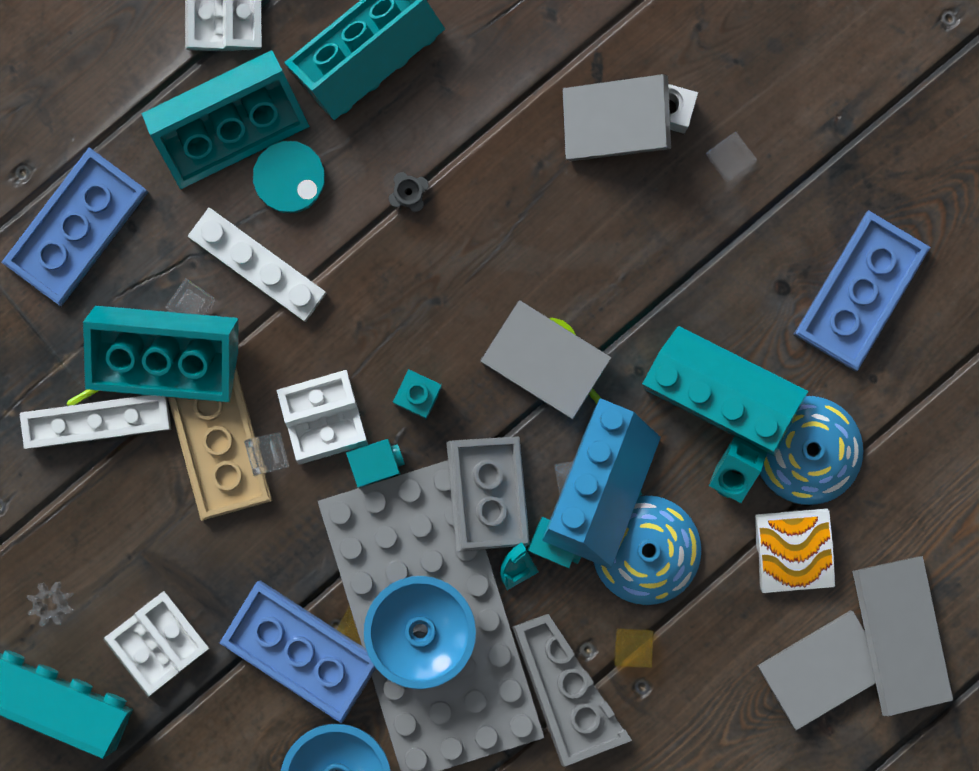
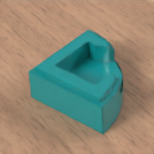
(517, 567)

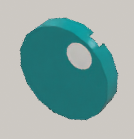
(289, 177)

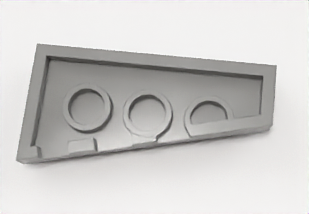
(570, 703)

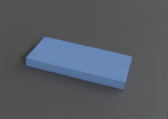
(75, 227)
(862, 291)
(299, 651)

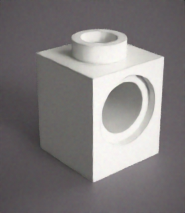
(684, 101)

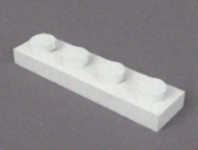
(257, 264)
(95, 421)

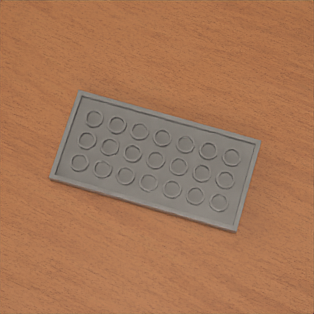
(408, 531)

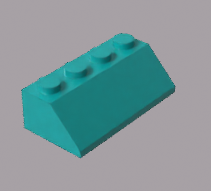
(362, 50)
(225, 120)
(160, 353)
(724, 390)
(60, 707)

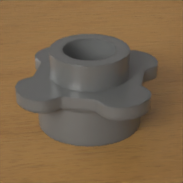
(405, 182)

